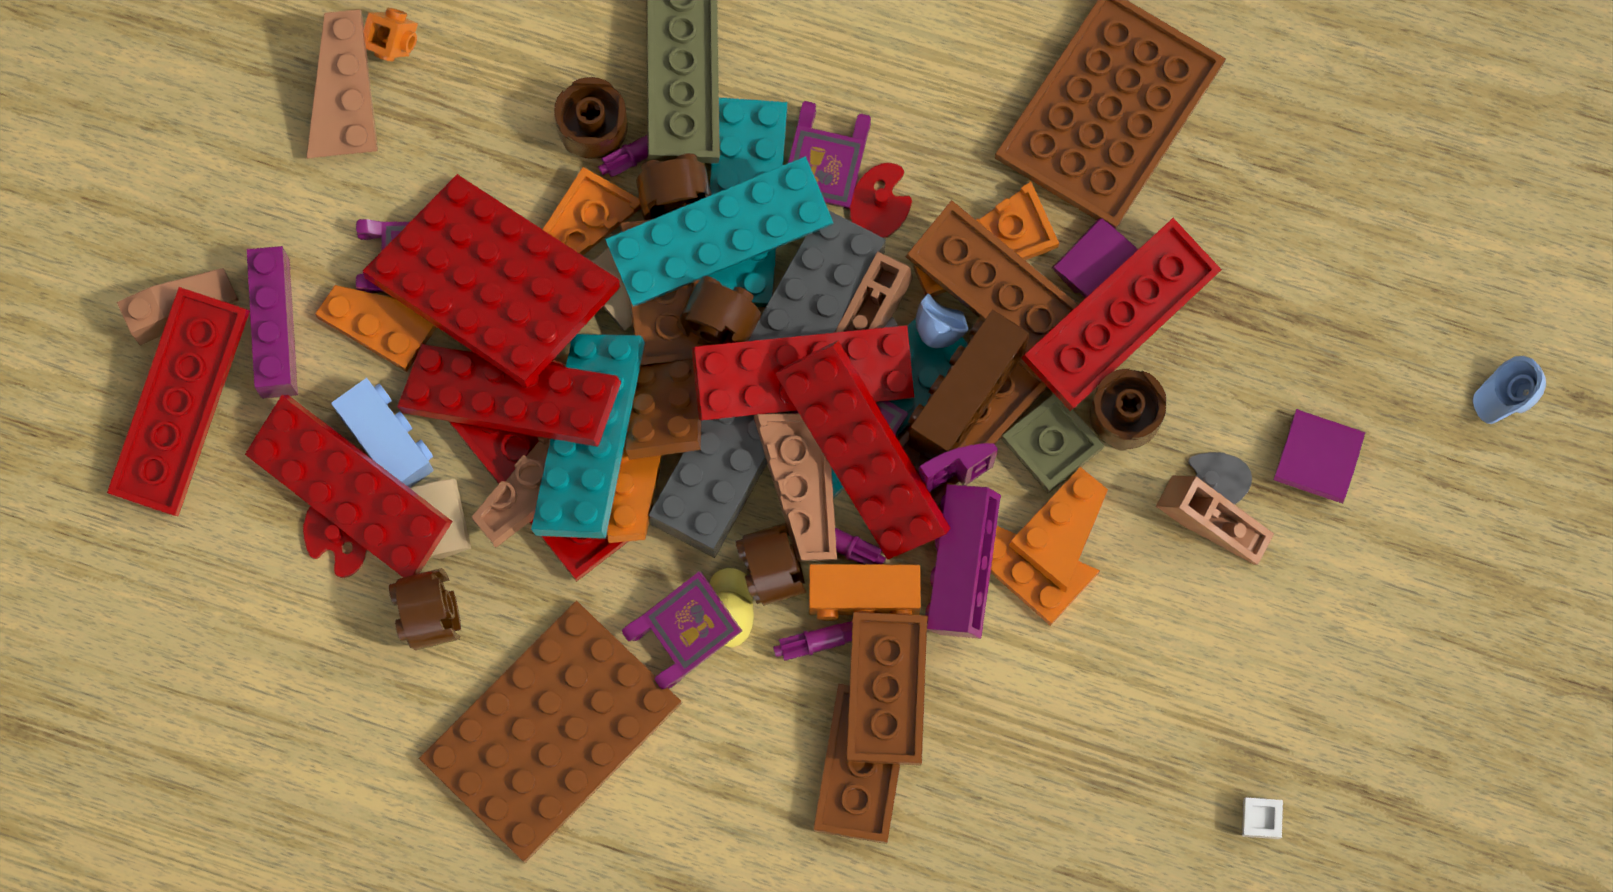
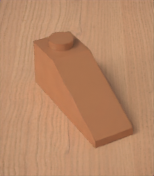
(877, 295)
(149, 309)
(1214, 517)

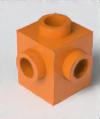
(390, 34)

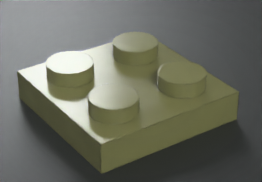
(1052, 442)

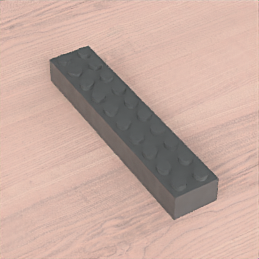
(810, 299)

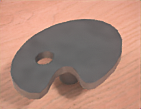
(1223, 473)

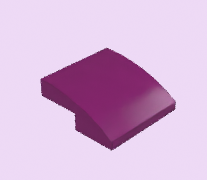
(1093, 258)
(1319, 456)
(964, 463)

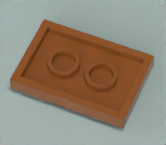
(664, 411)

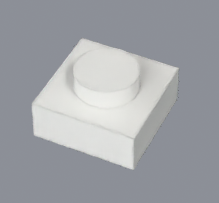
(1262, 818)

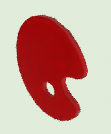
(880, 209)
(323, 535)

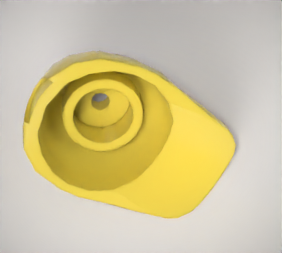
(734, 593)

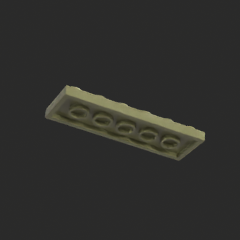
(682, 80)

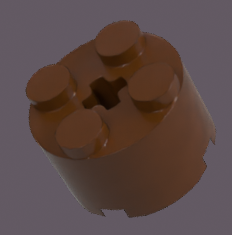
(572, 114)
(671, 185)
(719, 313)
(1122, 428)
(772, 565)
(425, 609)

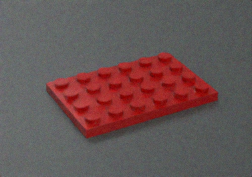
(492, 280)

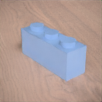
(383, 433)

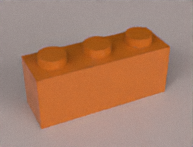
(863, 589)

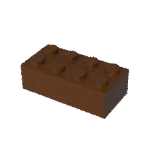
(969, 386)

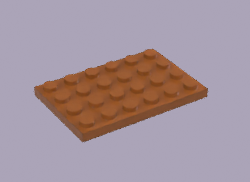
(1110, 109)
(550, 731)

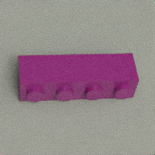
(272, 322)
(963, 561)

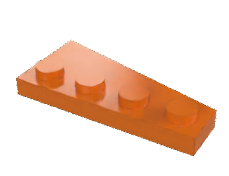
(1018, 224)
(633, 498)

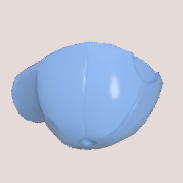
(939, 325)
(1507, 390)

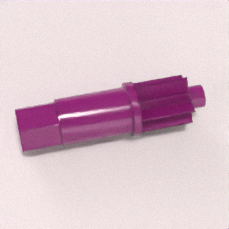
(624, 158)
(858, 549)
(814, 641)

